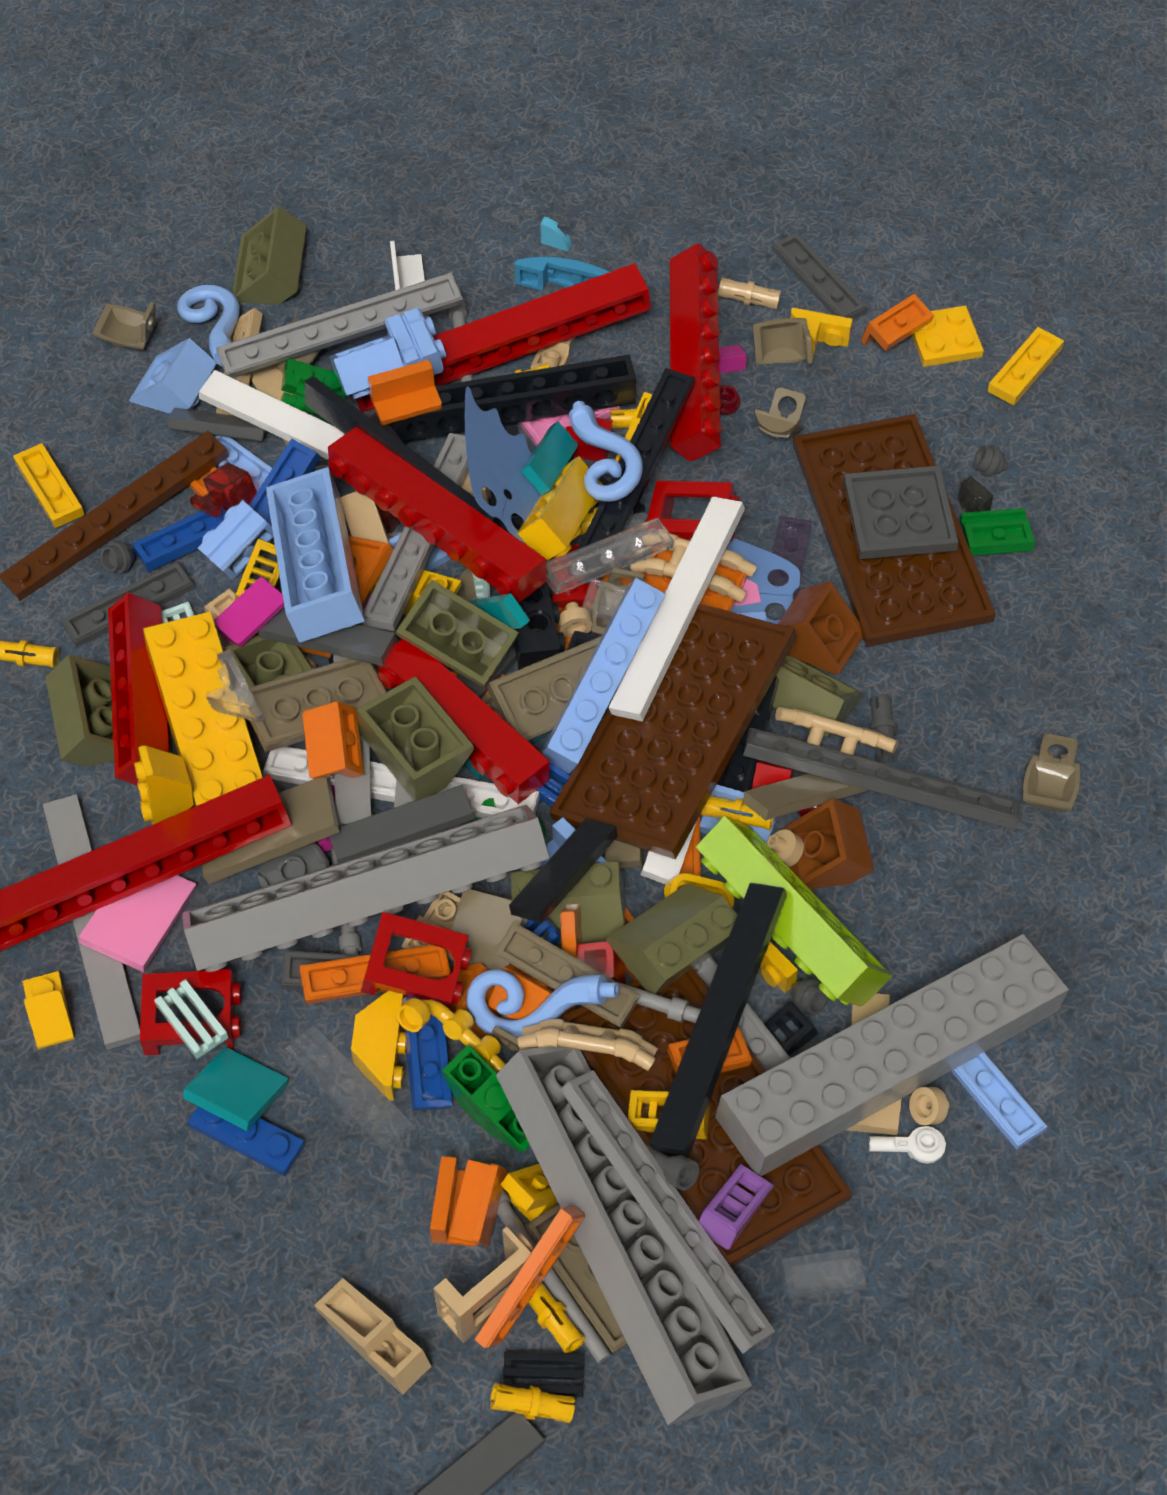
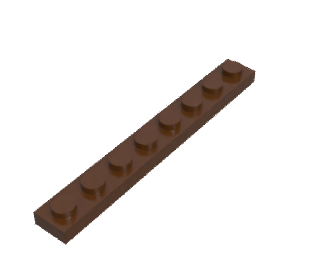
(113, 516)

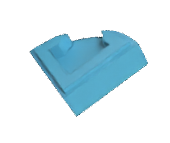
(553, 236)

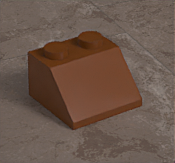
(823, 627)
(833, 846)

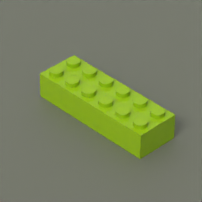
(805, 922)

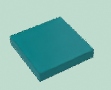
(235, 1088)

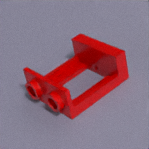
(663, 503)
(444, 990)
(155, 1033)

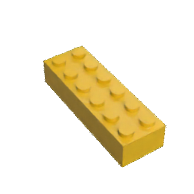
(211, 742)

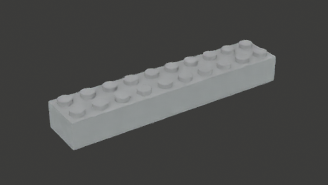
(364, 887)
(889, 1055)
(646, 1287)

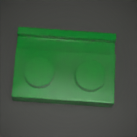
(997, 531)

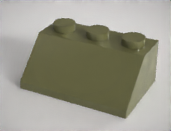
(270, 259)
(457, 634)
(268, 660)
(814, 691)
(82, 710)
(414, 738)
(600, 900)
(674, 936)

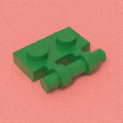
(294, 379)

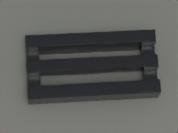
(535, 1373)

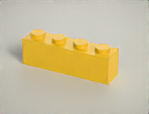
(559, 513)

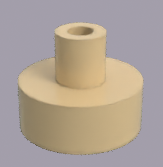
(575, 619)
(787, 846)
(928, 1105)

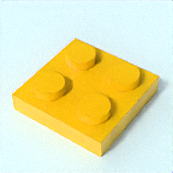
(948, 338)

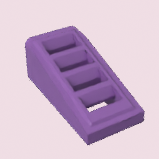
(721, 1225)

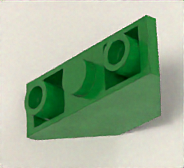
(483, 1098)

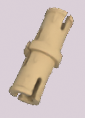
(749, 293)

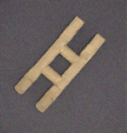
(718, 583)
(851, 733)
(619, 1043)

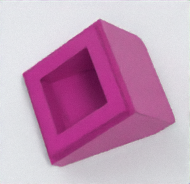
(732, 359)

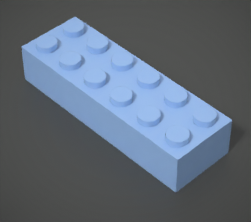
(314, 555)

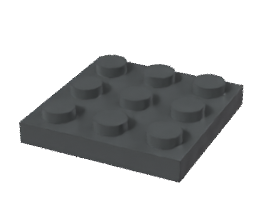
(900, 512)

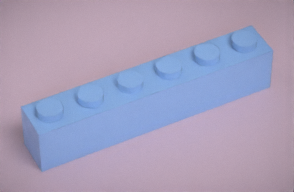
(602, 675)

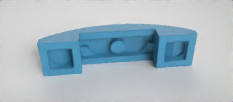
(538, 271)

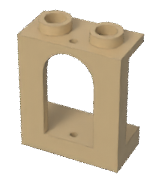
(458, 1309)

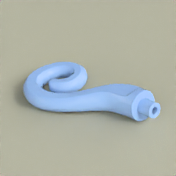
(226, 324)
(587, 429)
(576, 991)

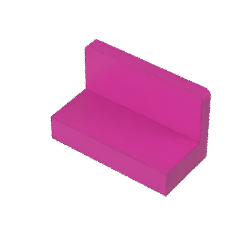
(249, 612)

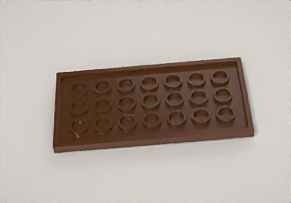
(893, 594)
(661, 770)
(801, 1188)

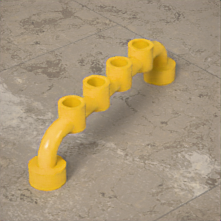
(416, 1014)

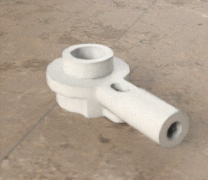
(923, 1144)

